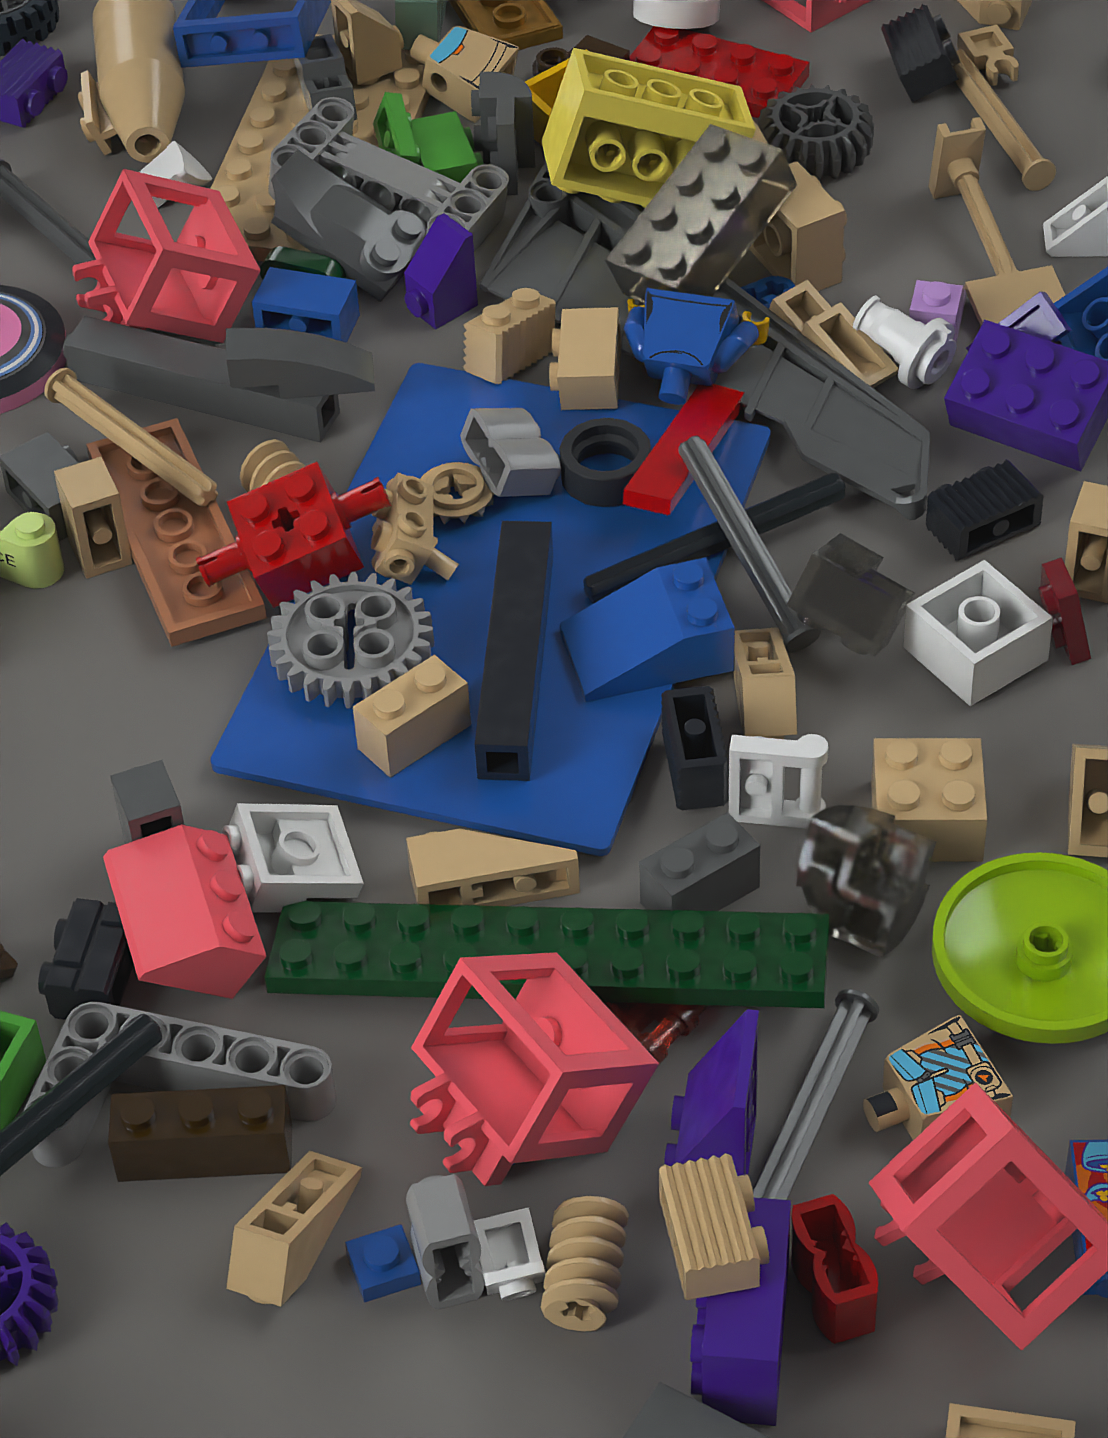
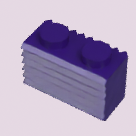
(28, 80)

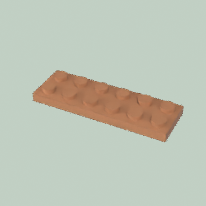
(166, 538)

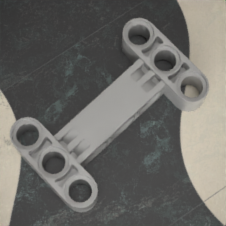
(391, 180)

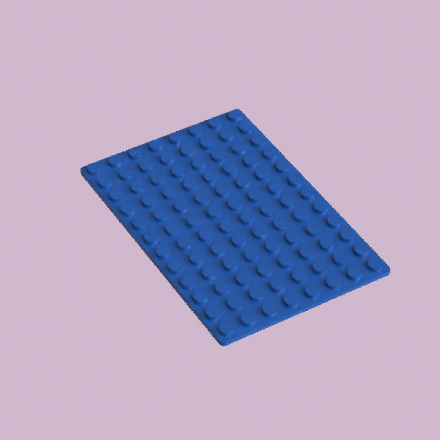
(582, 750)

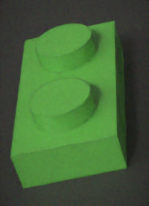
(394, 128)

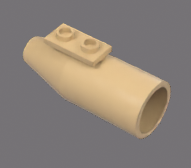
(137, 75)

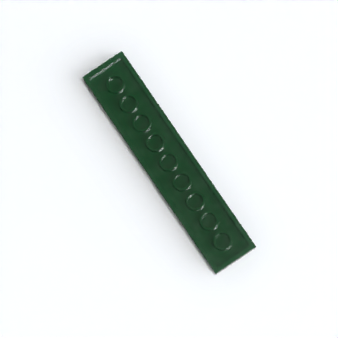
(616, 952)

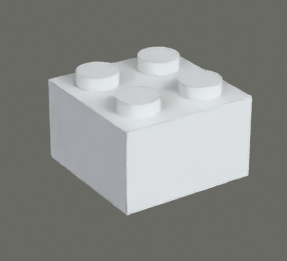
(977, 632)

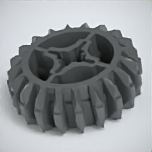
(819, 129)

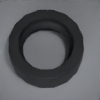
(601, 437)

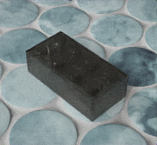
(703, 216)

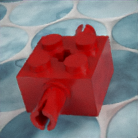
(294, 533)

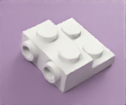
(292, 854)

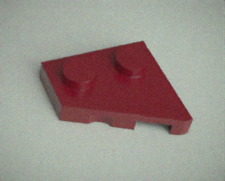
(1063, 604)

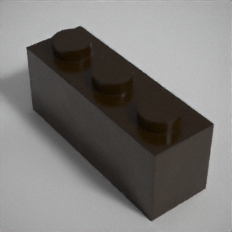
(200, 1133)

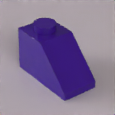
(442, 274)

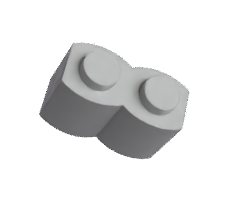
(510, 451)
(445, 1241)

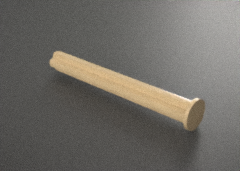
(1035, 170)
(65, 389)

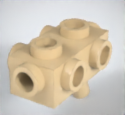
(405, 533)

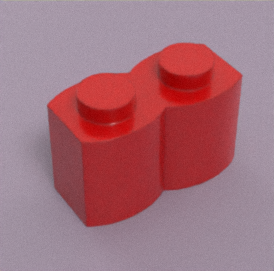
(833, 1268)

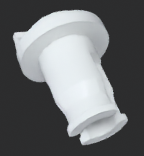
(918, 348)

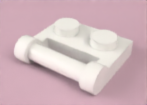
(759, 779)

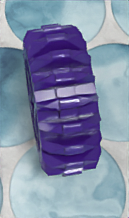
(25, 1293)

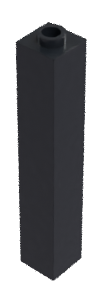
(514, 652)

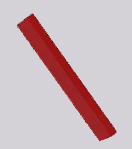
(663, 474)

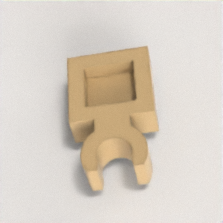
(990, 51)

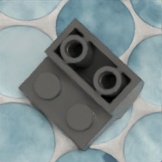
(506, 124)

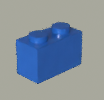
(307, 303)

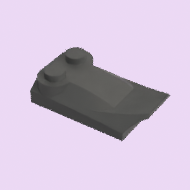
(345, 224)

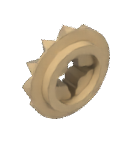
(467, 481)

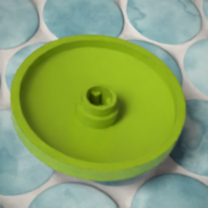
(1028, 947)

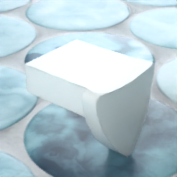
(177, 165)

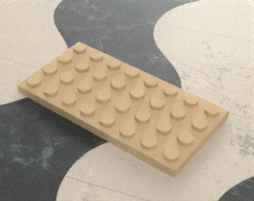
(270, 116)

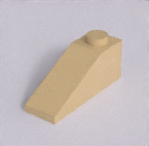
(764, 684)
(488, 869)
(288, 1228)

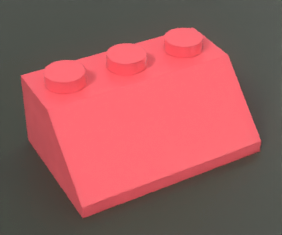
(185, 911)

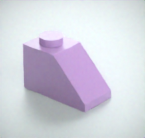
(938, 301)

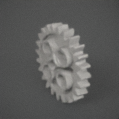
(313, 637)

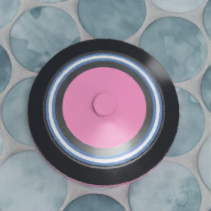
(29, 346)

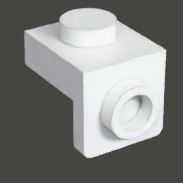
(509, 1254)

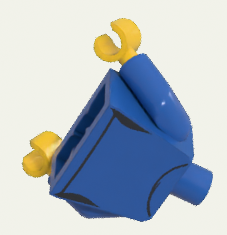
(688, 338)

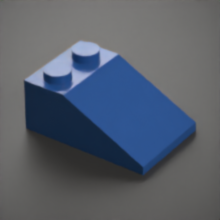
(652, 633)

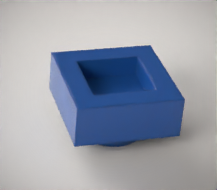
(383, 1263)

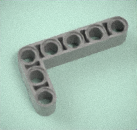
(185, 1059)

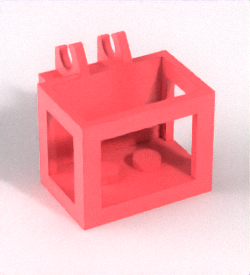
(165, 284)
(539, 1083)
(989, 1213)

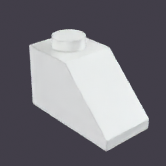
(1080, 226)

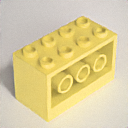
(630, 125)

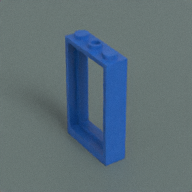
(245, 38)

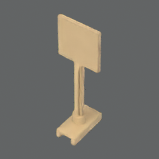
(957, 172)

